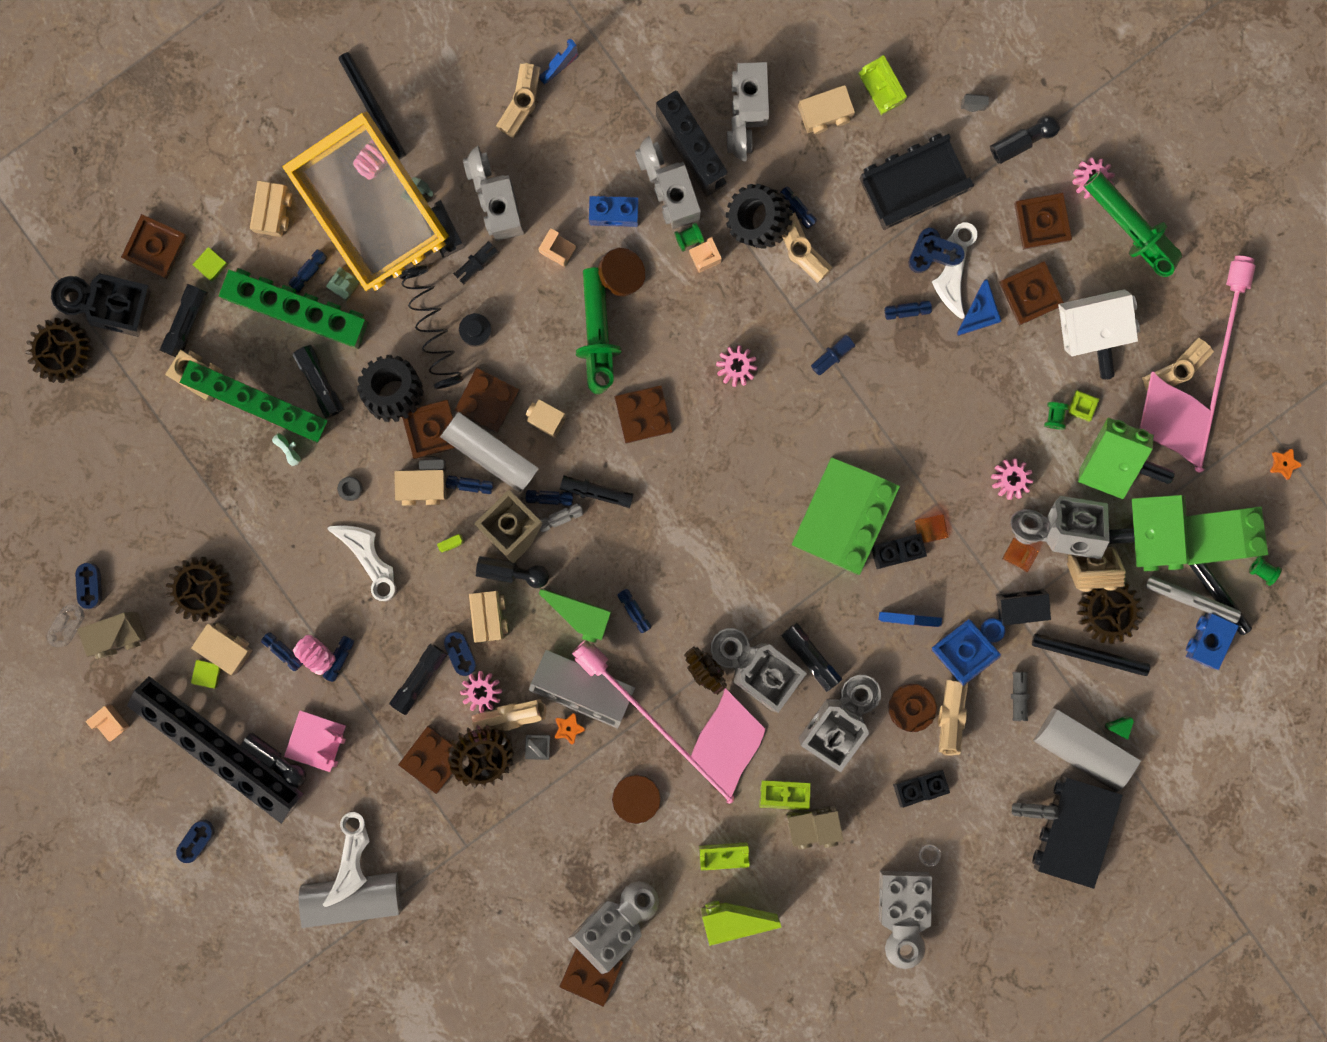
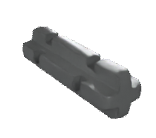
(1035, 811)

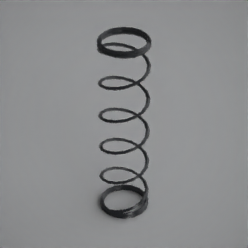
(414, 272)

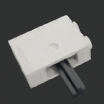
(1098, 325)

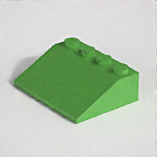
(845, 516)

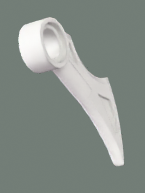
(949, 282)
(362, 544)
(350, 875)

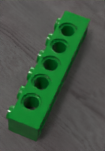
(233, 292)
(253, 401)

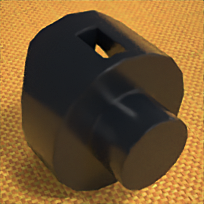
(475, 330)

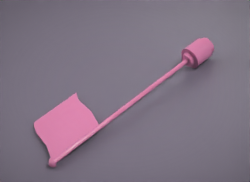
(1178, 418)
(724, 742)

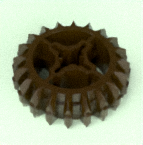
(68, 368)
(193, 580)
(1114, 620)
(479, 747)

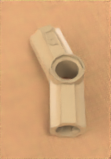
(526, 87)
(811, 261)
(1190, 360)
(511, 715)
(952, 718)

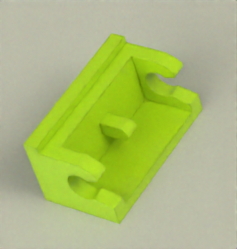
(882, 85)
(784, 795)
(724, 856)

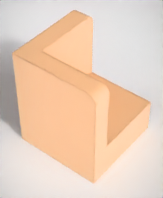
(557, 248)
(705, 255)
(108, 722)

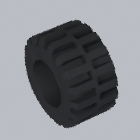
(742, 213)
(380, 374)

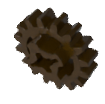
(705, 670)

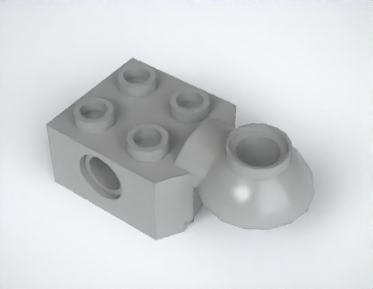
(747, 109)
(669, 182)
(494, 194)
(1071, 527)
(758, 669)
(838, 724)
(906, 912)
(615, 927)

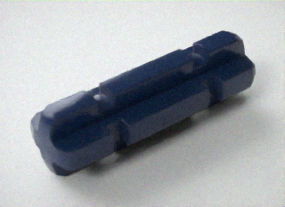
(799, 208)
(307, 270)
(908, 310)
(469, 484)
(549, 497)
(634, 611)
(281, 651)
(340, 654)

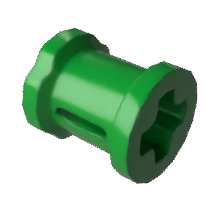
(689, 237)
(1056, 415)
(1265, 570)

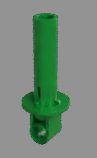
(1148, 240)
(598, 350)

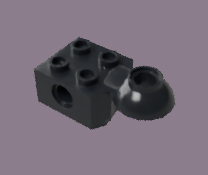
(107, 302)

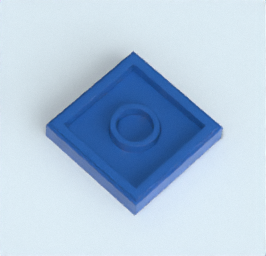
(966, 652)

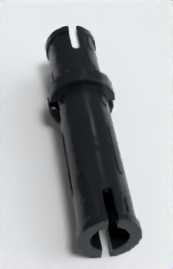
(596, 491)

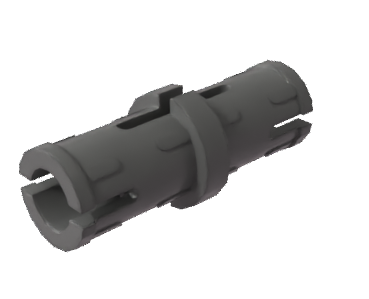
(1020, 696)

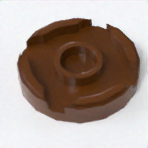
(622, 271)
(912, 707)
(636, 799)

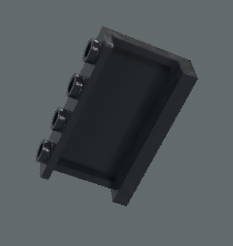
(691, 143)
(915, 181)
(1079, 837)

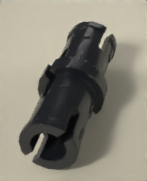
(476, 262)

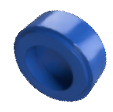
(993, 629)

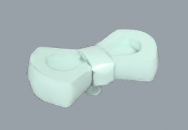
(292, 457)

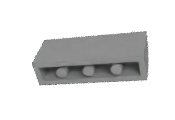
(489, 452)
(574, 688)
(1086, 750)
(374, 899)

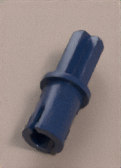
(832, 355)

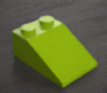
(730, 922)

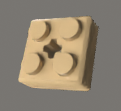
(1097, 573)

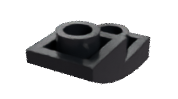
(898, 551)
(921, 788)

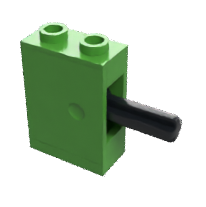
(1118, 458)
(1158, 532)

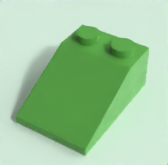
(1226, 535)
(583, 617)

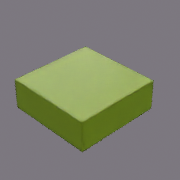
(210, 264)
(1083, 405)
(450, 543)
(205, 674)

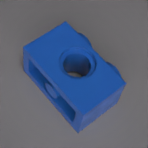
(613, 211)
(1223, 634)

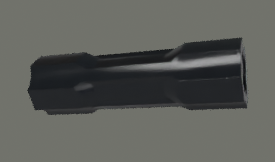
(191, 304)
(310, 366)
(821, 669)
(417, 680)

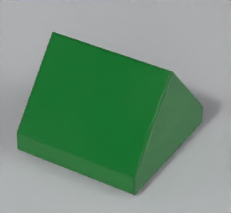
(1121, 726)

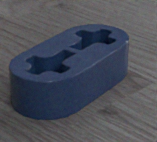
(915, 252)
(939, 256)
(94, 585)
(455, 656)
(190, 838)

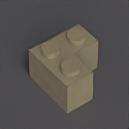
(814, 826)

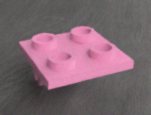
(315, 741)

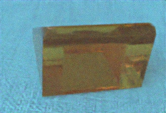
(932, 528)
(1020, 555)

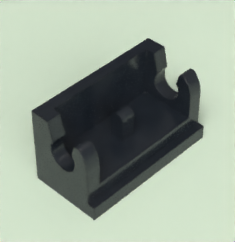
(453, 242)
(1023, 607)

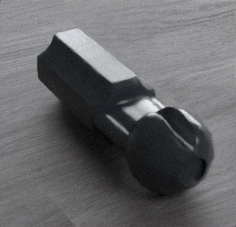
(1022, 140)
(507, 571)
(272, 758)

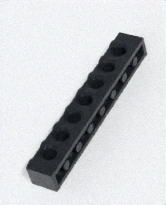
(214, 749)

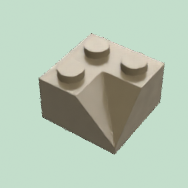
(509, 526)
(110, 634)

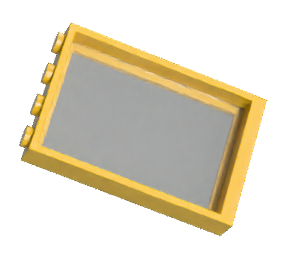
(366, 202)

